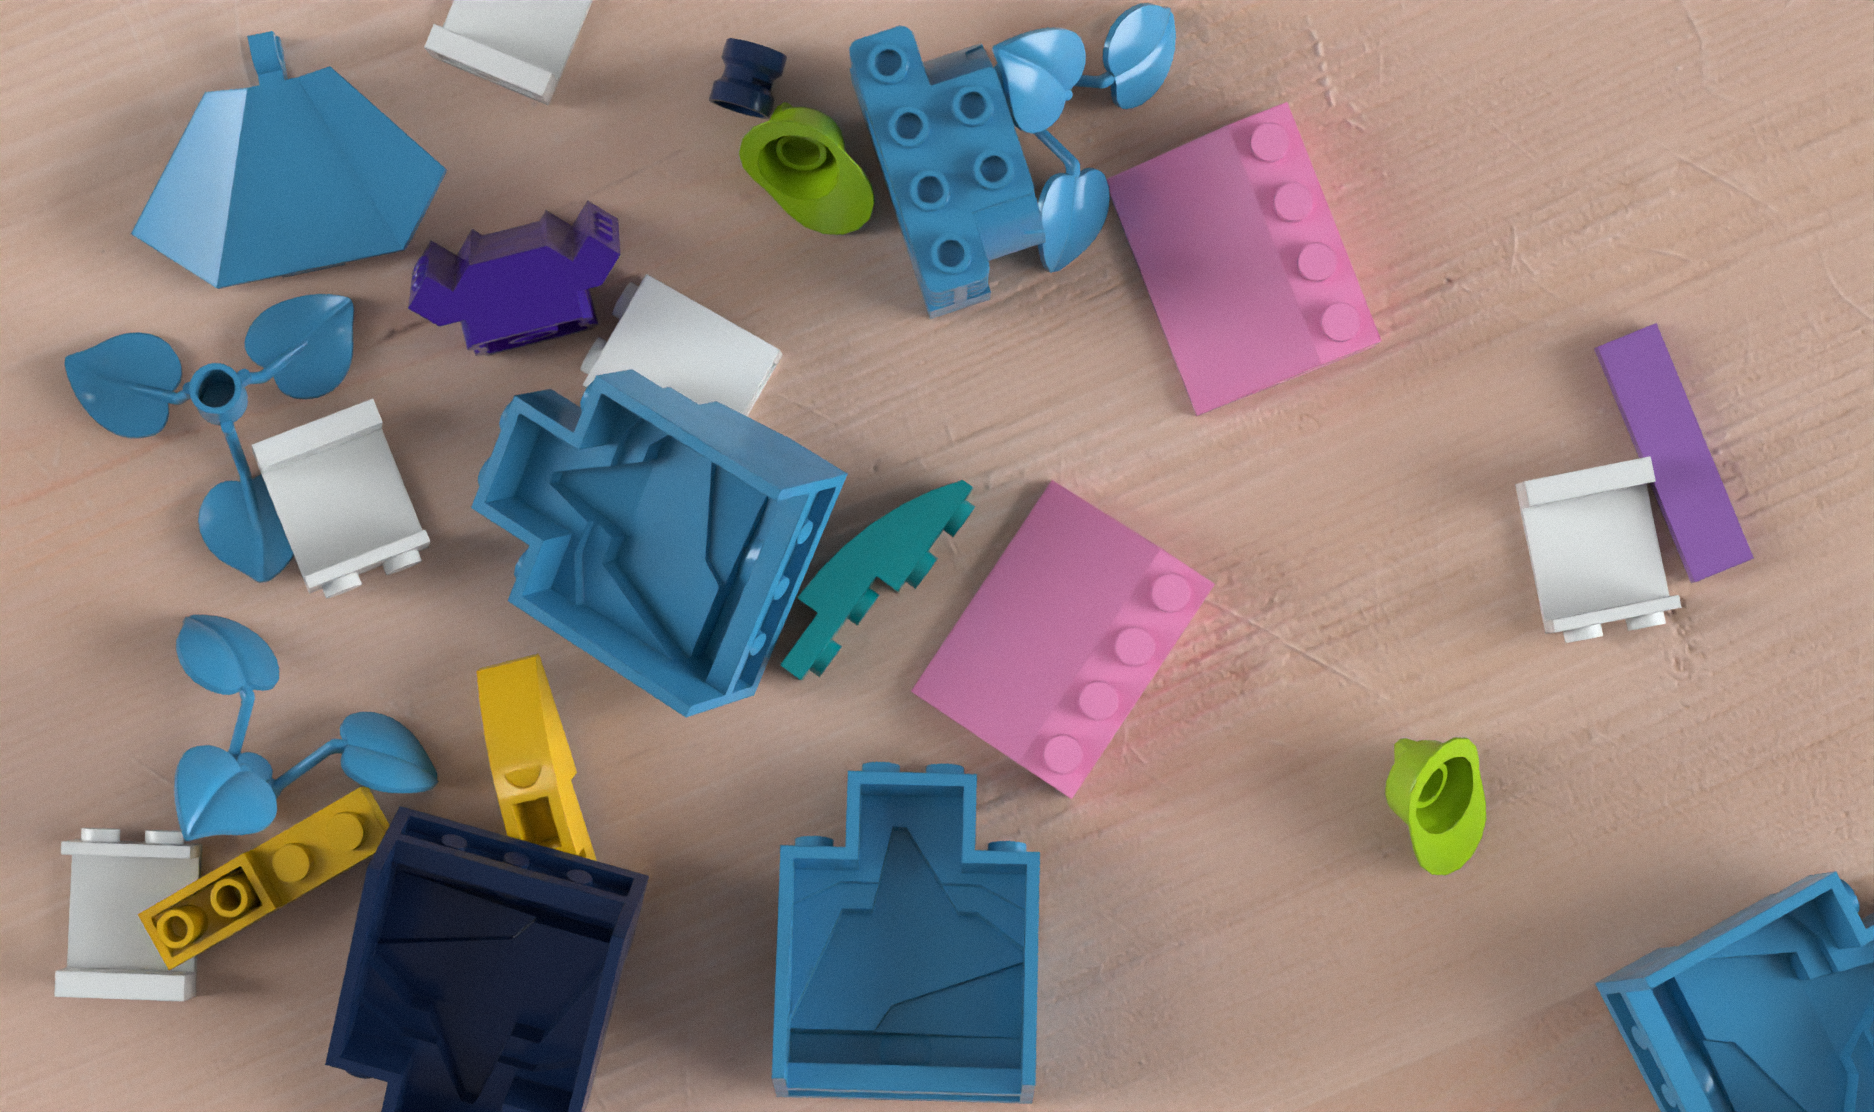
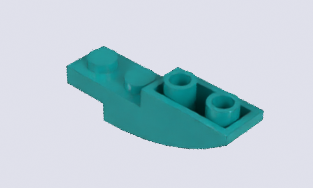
(889, 550)

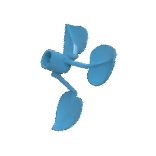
(1036, 81)
(134, 379)
(235, 790)

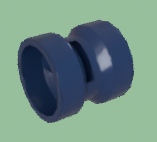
(748, 78)

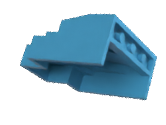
(657, 531)
(907, 950)
(1758, 1008)

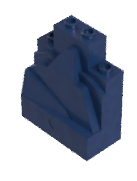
(482, 970)

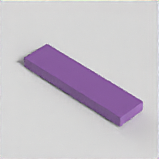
(1684, 470)

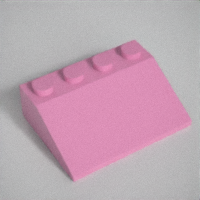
(1242, 259)
(1062, 638)

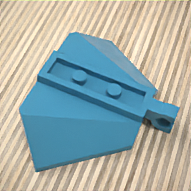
(287, 179)

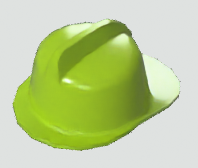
(807, 171)
(1440, 799)

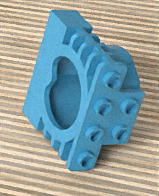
(946, 163)

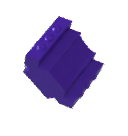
(519, 281)

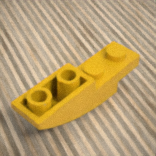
(530, 757)
(266, 878)

